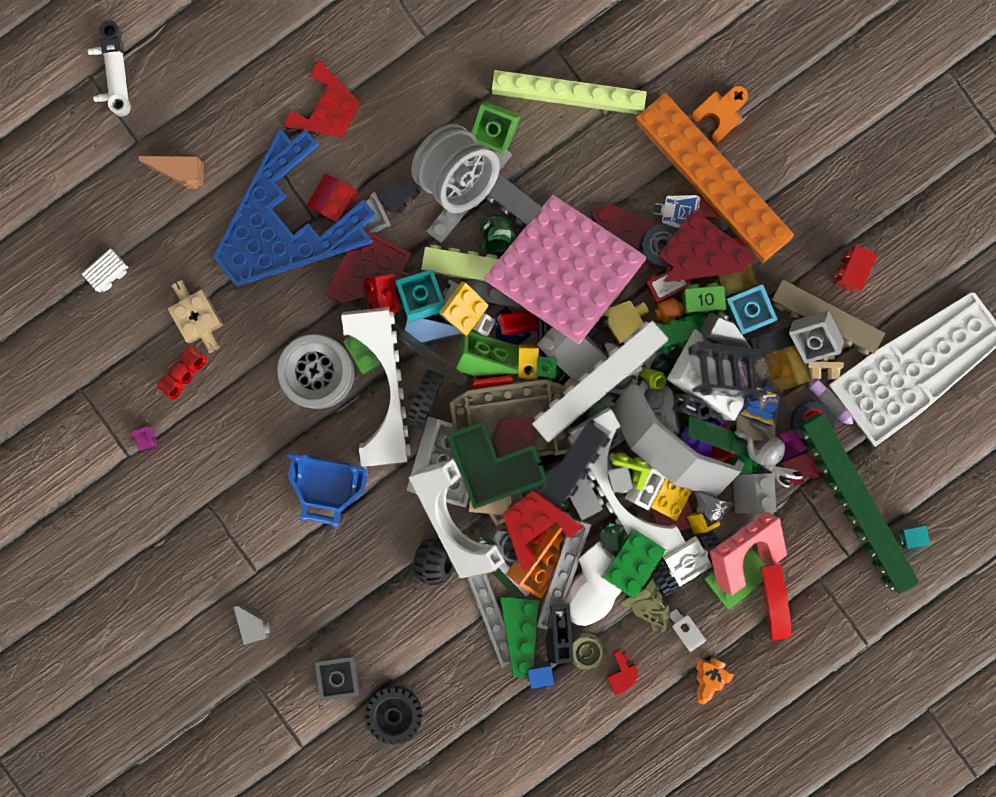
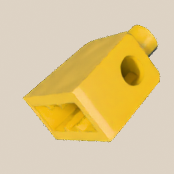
(528, 357)

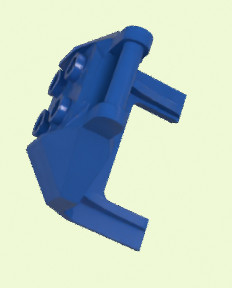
(325, 485)

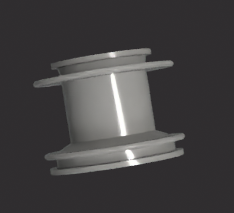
(291, 377)

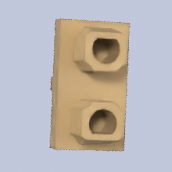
(833, 368)

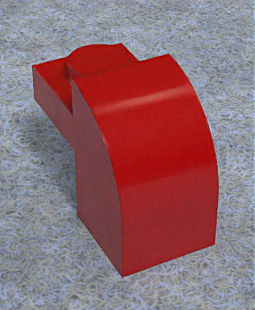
(624, 677)

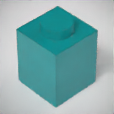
(914, 537)

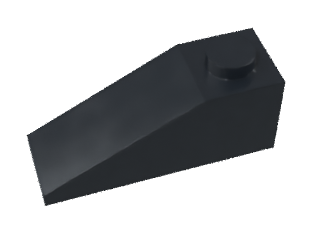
(772, 341)
(559, 635)

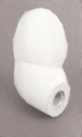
(589, 593)

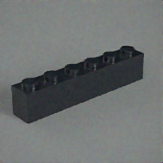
(576, 464)

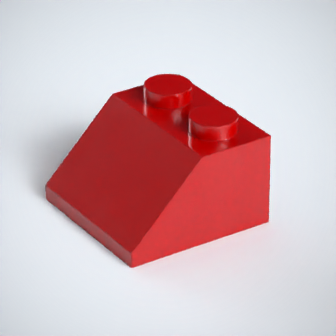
(332, 198)

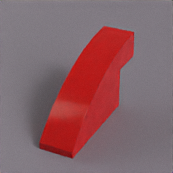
(775, 601)

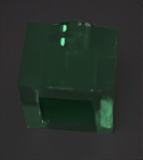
(612, 536)

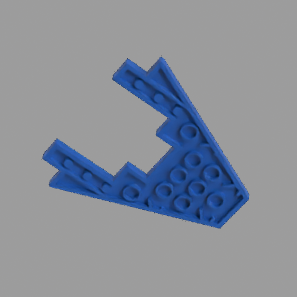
(259, 240)

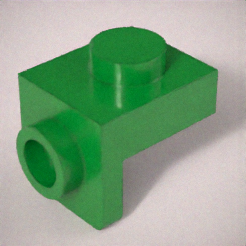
(548, 367)
(749, 467)

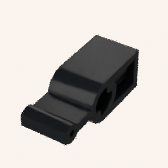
(695, 408)

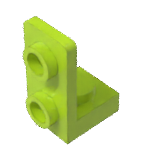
(641, 472)

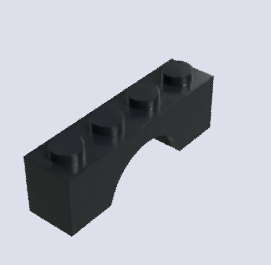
(397, 196)

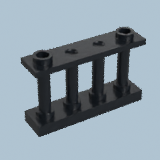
(733, 355)

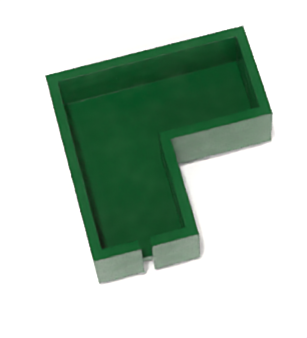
(490, 477)

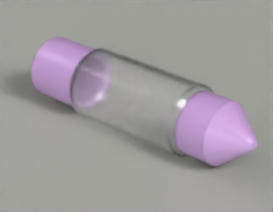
(827, 397)

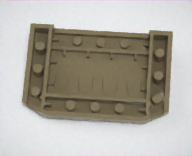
(511, 402)

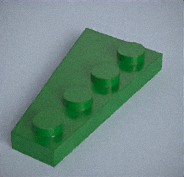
(520, 629)

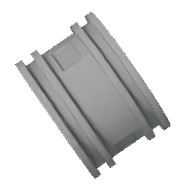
(455, 168)

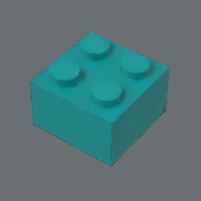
(420, 295)

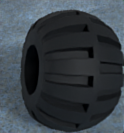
(432, 562)

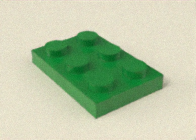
(633, 563)

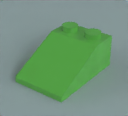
(486, 356)
(752, 576)

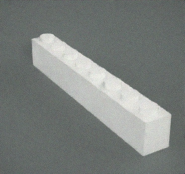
(600, 381)

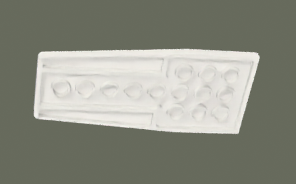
(916, 368)

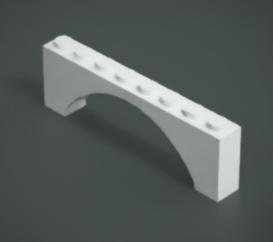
(375, 331)
(664, 535)

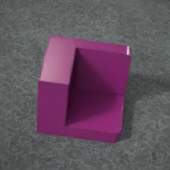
(145, 437)
(792, 444)

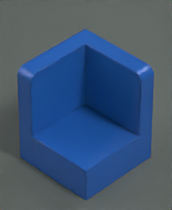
(541, 676)

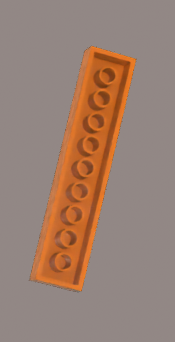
(714, 178)

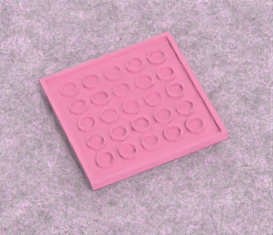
(565, 269)

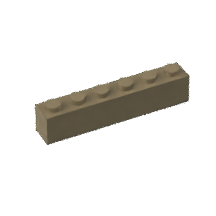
(804, 304)

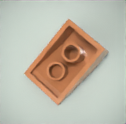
(184, 170)

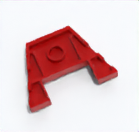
(333, 110)
(532, 517)

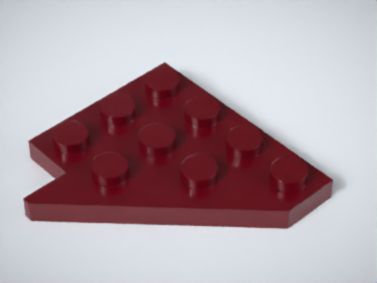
(626, 227)
(702, 251)
(366, 261)

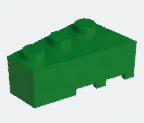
(679, 331)

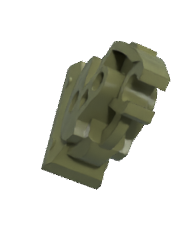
(649, 606)

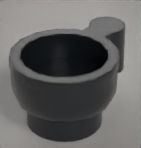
(662, 364)

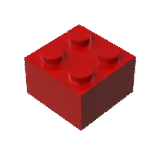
(854, 269)

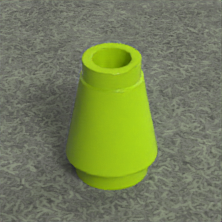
(653, 378)

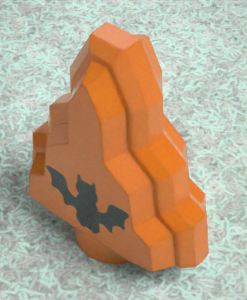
(711, 678)

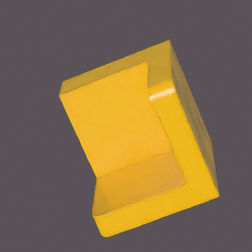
(699, 524)

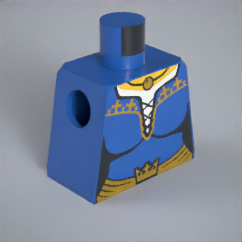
(765, 409)

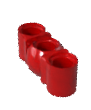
(182, 372)

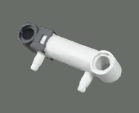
(113, 53)

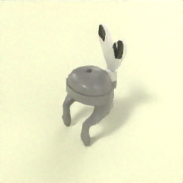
(770, 454)

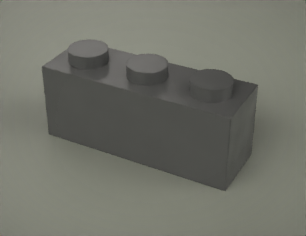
(513, 201)

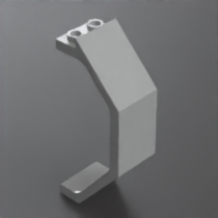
(665, 450)

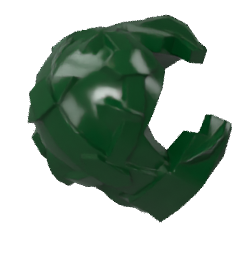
(497, 234)

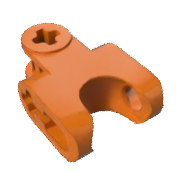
(722, 109)

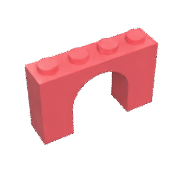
(729, 555)

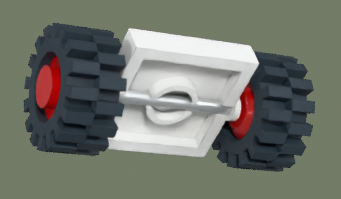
(685, 562)

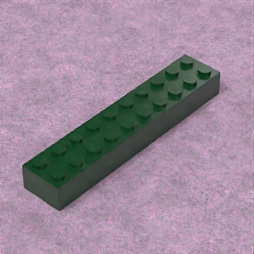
(856, 502)

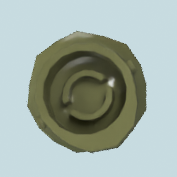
(587, 651)

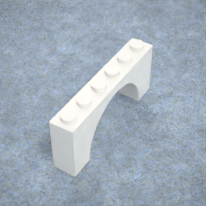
(466, 555)

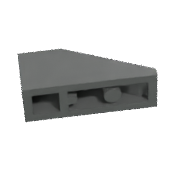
(722, 330)

